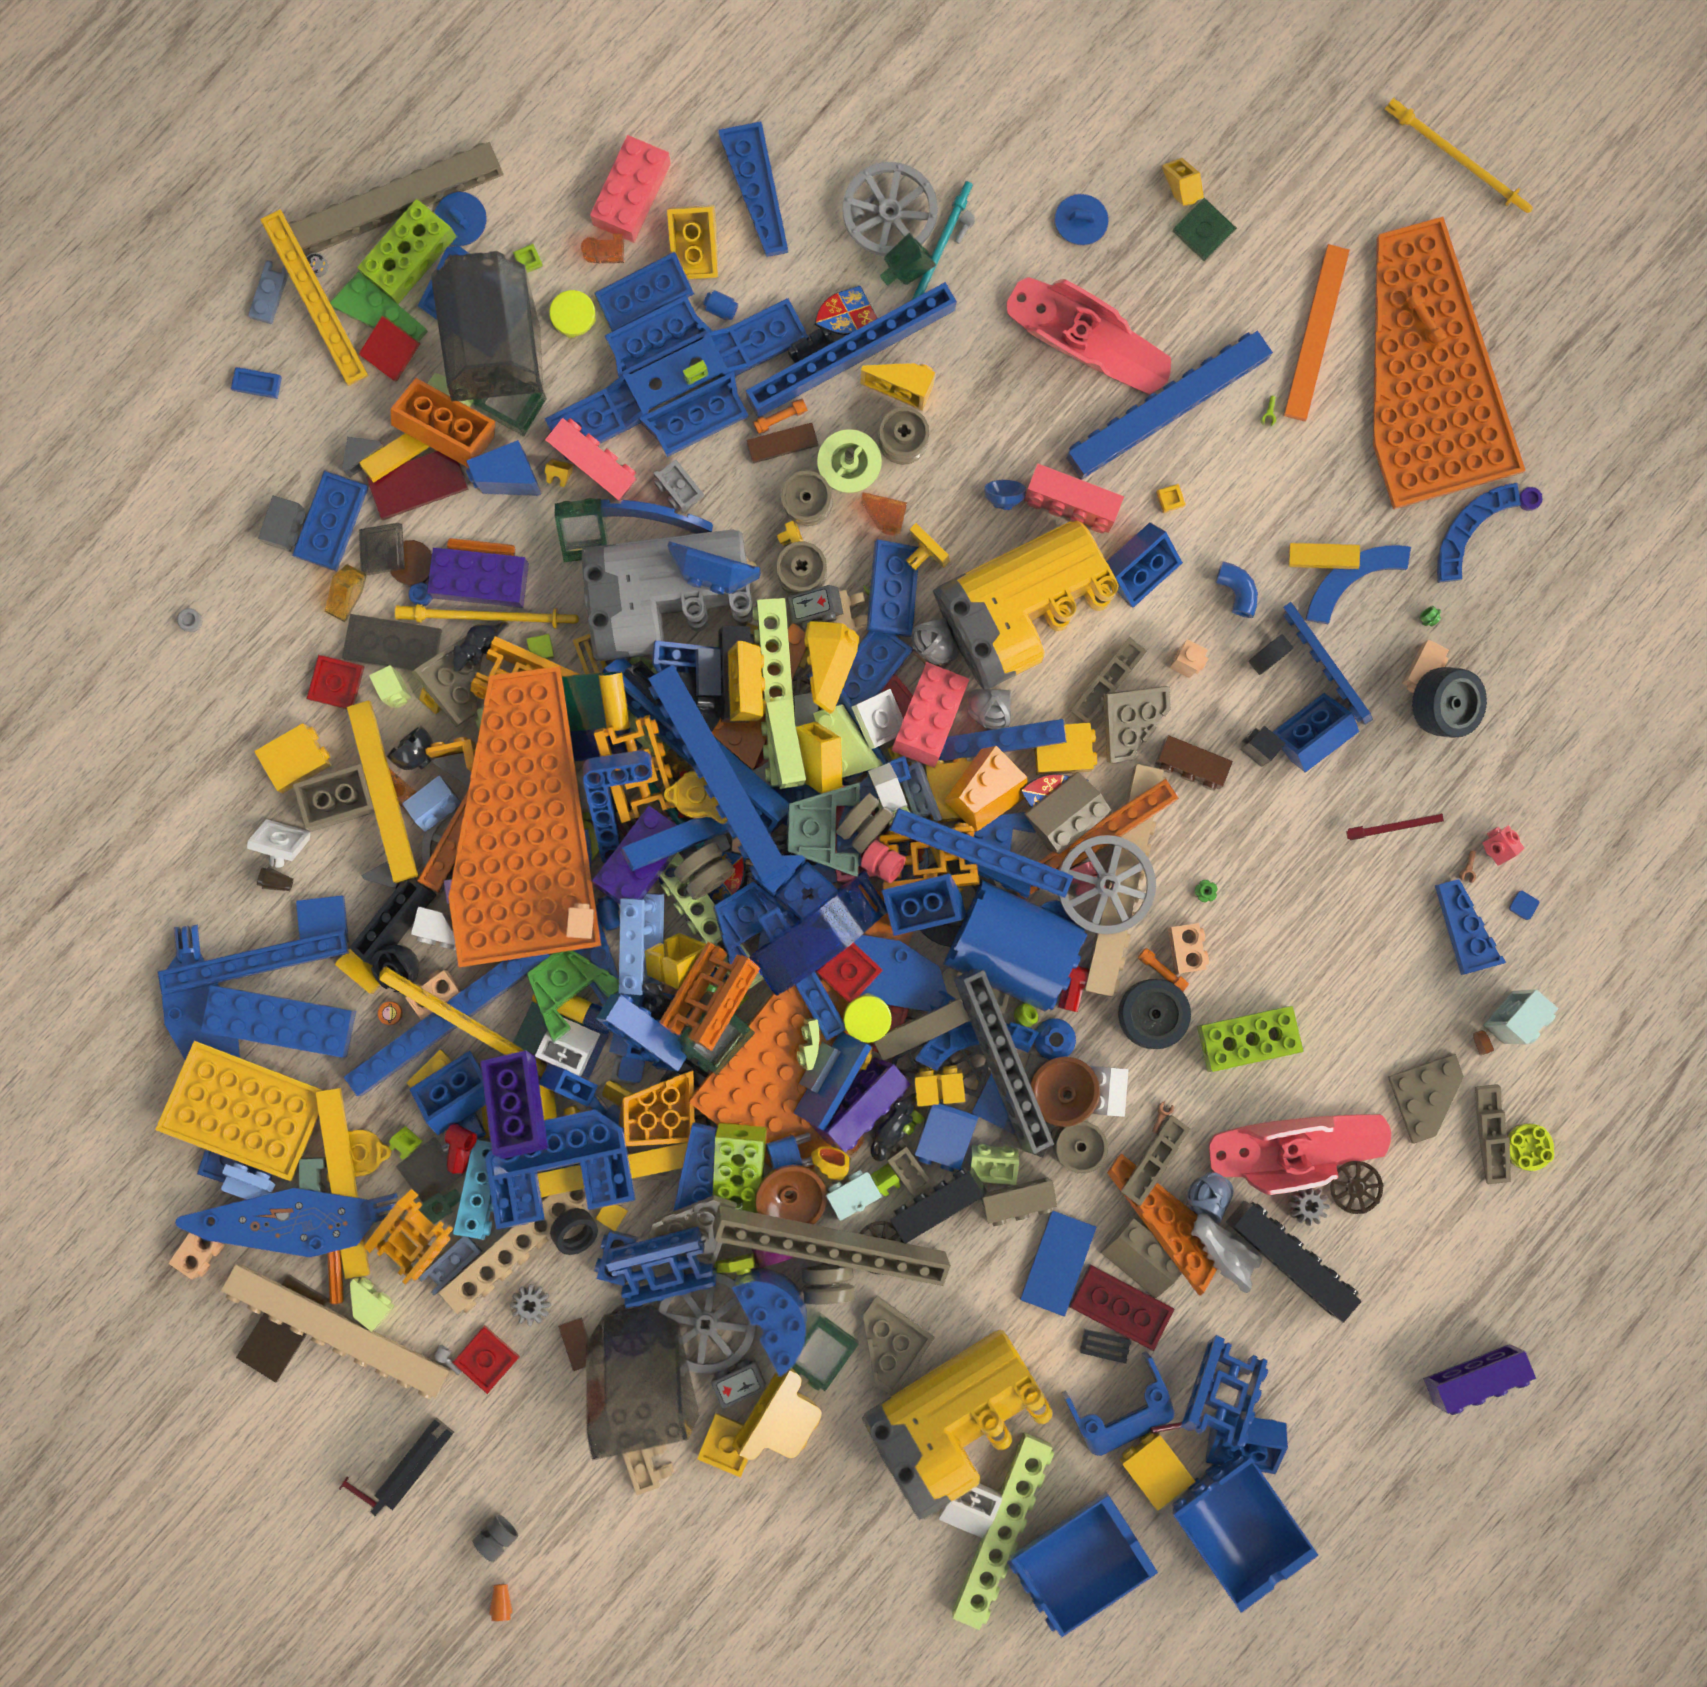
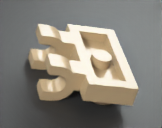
(847, 602)
(642, 1470)

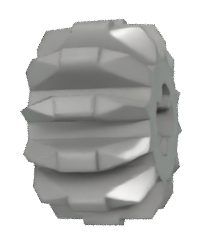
(1317, 1208)
(529, 1313)

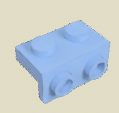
(244, 1184)

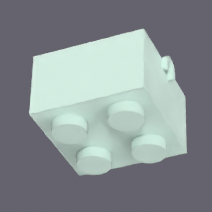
(848, 1196)

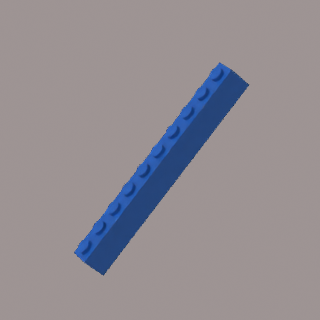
(851, 350)
(1169, 404)
(719, 775)
(766, 801)
(435, 1027)

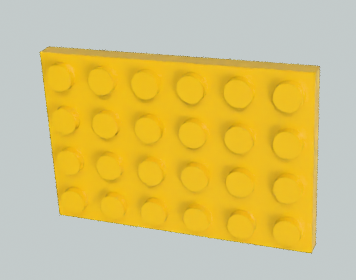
(241, 1111)

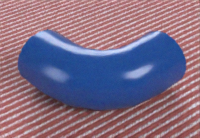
(1242, 586)

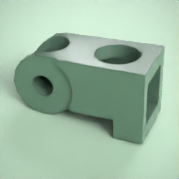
(310, 1173)

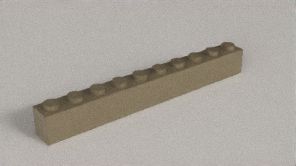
(390, 201)
(830, 1246)

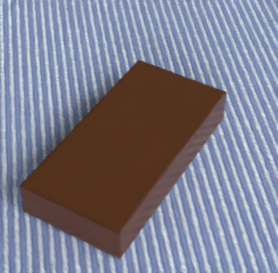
(575, 1340)

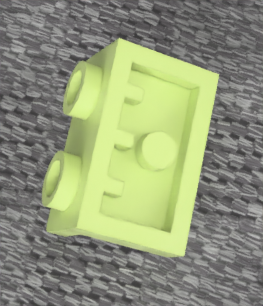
(995, 1163)

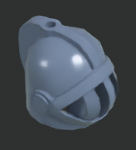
(1210, 1195)

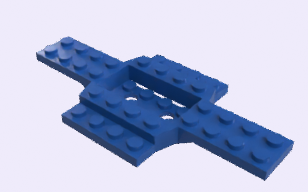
(663, 347)

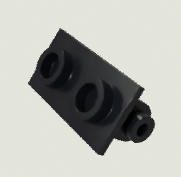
(803, 348)

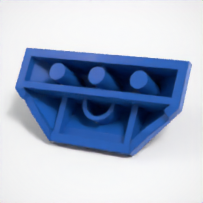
(712, 570)
(677, 654)

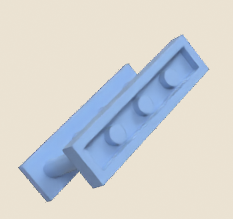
(639, 930)

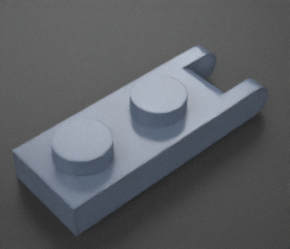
(268, 294)
(920, 793)
(451, 1263)

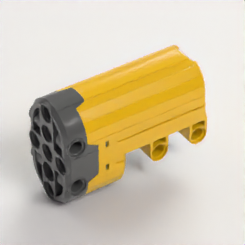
(997, 601)
(934, 1418)

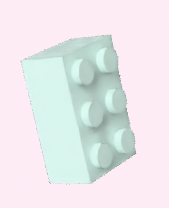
(1521, 1017)

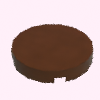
(416, 562)

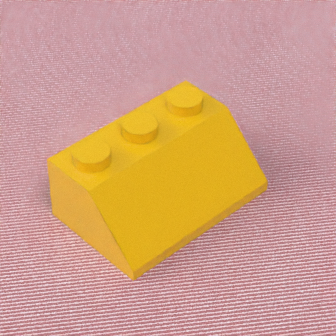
(746, 682)

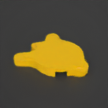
(692, 799)
(366, 1152)

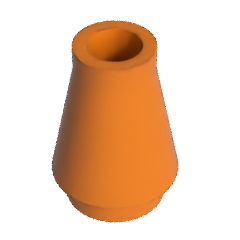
(500, 1605)

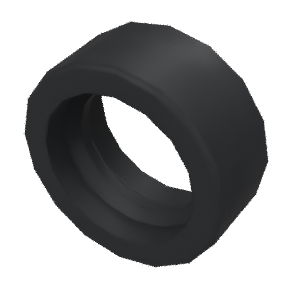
(1270, 654)
(581, 1241)

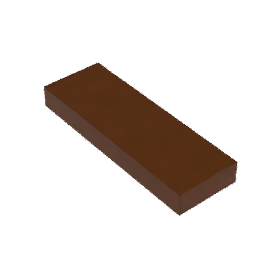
(782, 442)

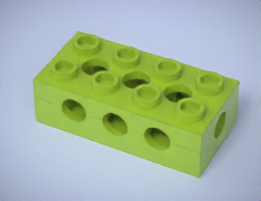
(401, 238)
(1263, 1048)
(739, 1163)

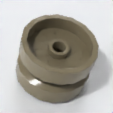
(903, 422)
(811, 511)
(799, 556)
(862, 821)
(704, 871)
(1077, 1160)
(827, 1284)

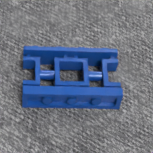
(656, 1252)
(1206, 1390)

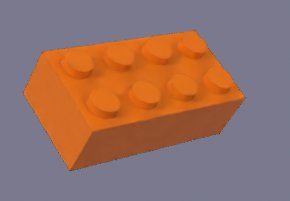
(442, 422)

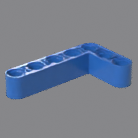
(602, 802)

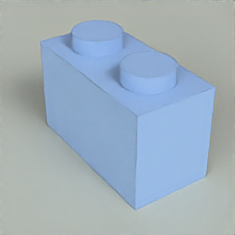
(432, 803)

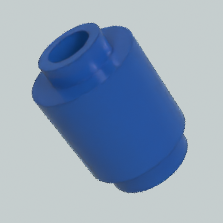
(720, 305)
(608, 913)

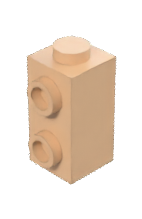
(1428, 658)
(1189, 659)

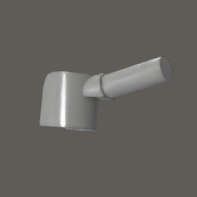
(858, 213)
(968, 220)
(442, 1356)

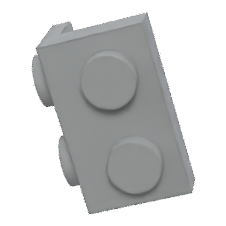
(678, 486)

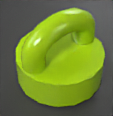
(1025, 1015)

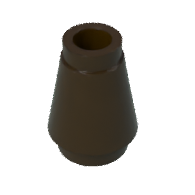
(274, 880)

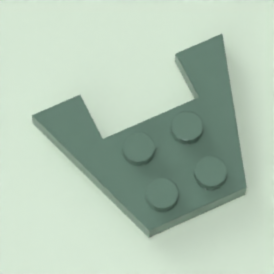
(813, 828)

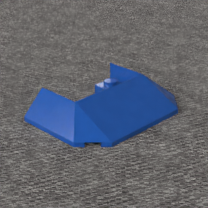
(572, 1140)

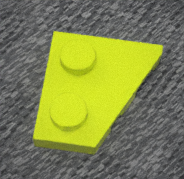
(740, 1264)

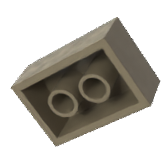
(334, 798)

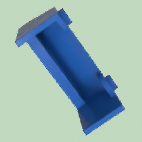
(1106, 1438)

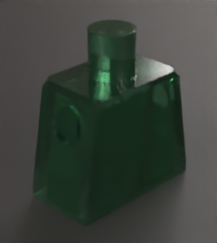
(907, 261)
(448, 1201)

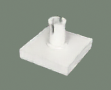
(879, 718)
(278, 841)

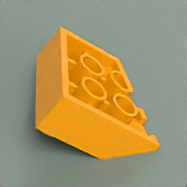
(987, 788)
(659, 1113)

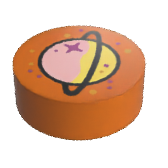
(390, 1013)

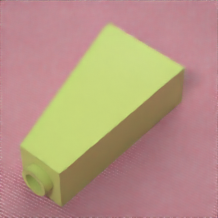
(785, 743)

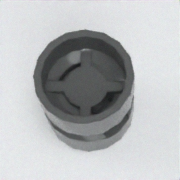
(499, 1534)

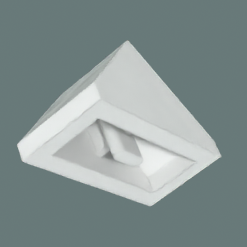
(887, 787)

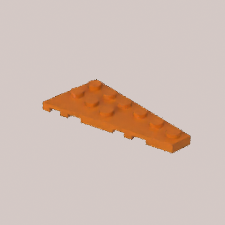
(746, 739)
(1172, 1227)

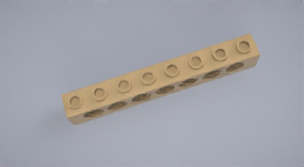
(455, 1292)

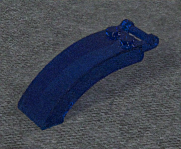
(819, 935)

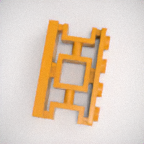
(521, 658)
(657, 764)
(961, 879)
(417, 1228)

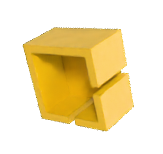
(678, 960)
(939, 1084)

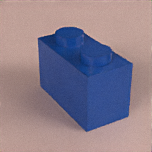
(568, 1084)

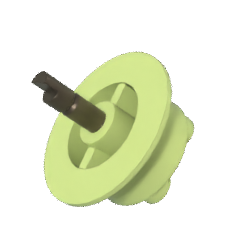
(849, 461)

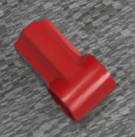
(1071, 997)
(460, 1144)

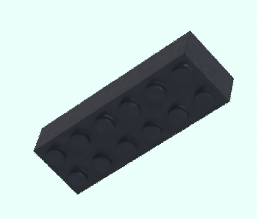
(1292, 1260)

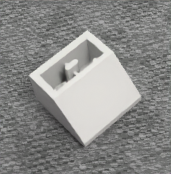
(433, 927)
(570, 1050)
(1112, 1090)
(973, 1510)

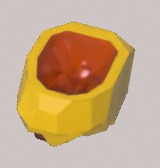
(831, 1162)

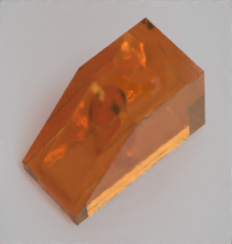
(885, 512)

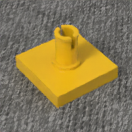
(927, 548)

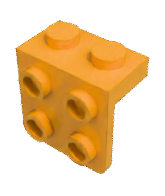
(460, 745)

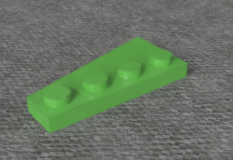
(367, 303)

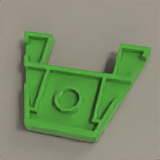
(561, 979)

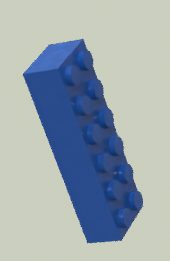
(278, 1021)

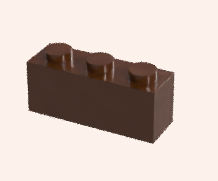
(1193, 763)

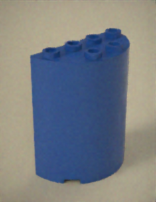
(1018, 946)
(780, 1310)
(1242, 1530)
(1082, 1565)

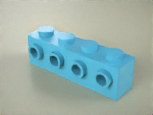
(476, 1199)

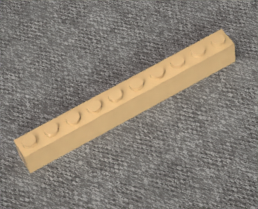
(1107, 949)
(335, 1330)

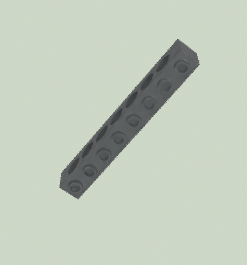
(1003, 1061)

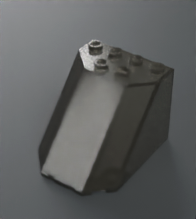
(487, 327)
(637, 1383)

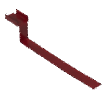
(1360, 832)

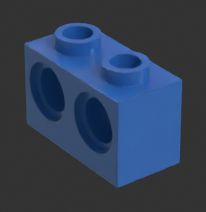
(606, 1244)

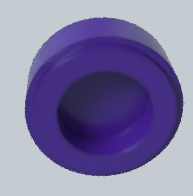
(1530, 498)

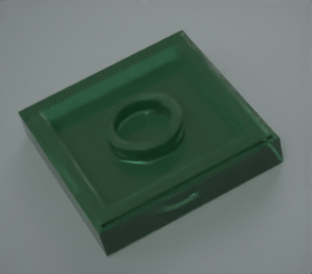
(1204, 229)

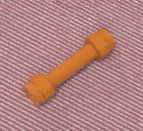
(1437, 334)
(762, 425)
(1148, 957)

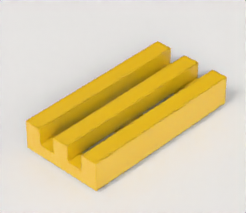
(584, 639)

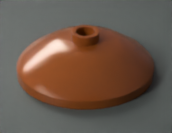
(1062, 1077)
(802, 1205)

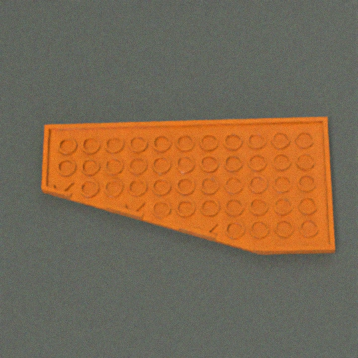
(1438, 405)
(521, 828)
(764, 1076)

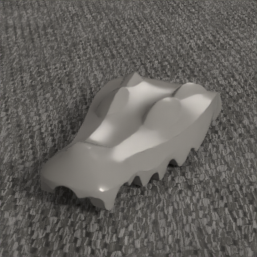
(1230, 1252)

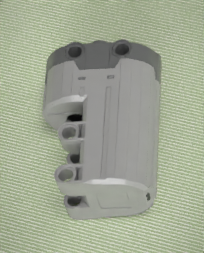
(638, 581)

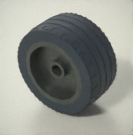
(1449, 702)
(1137, 1019)

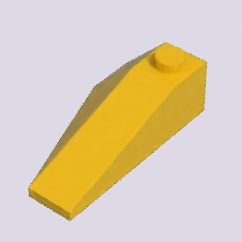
(831, 657)

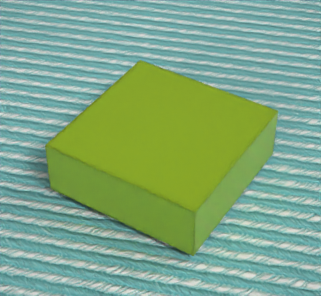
(528, 257)
(695, 372)
(541, 646)

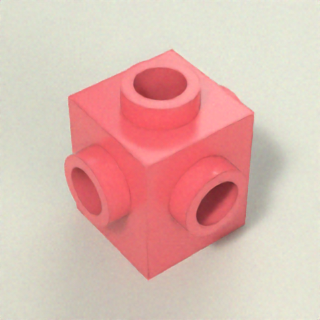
(1502, 844)

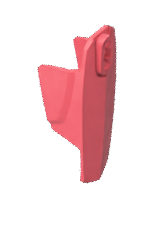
(1089, 332)
(1298, 1151)

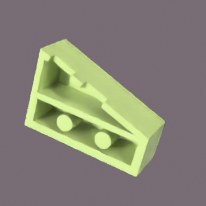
(854, 748)

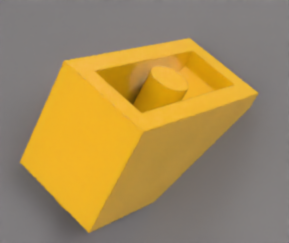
(1183, 181)

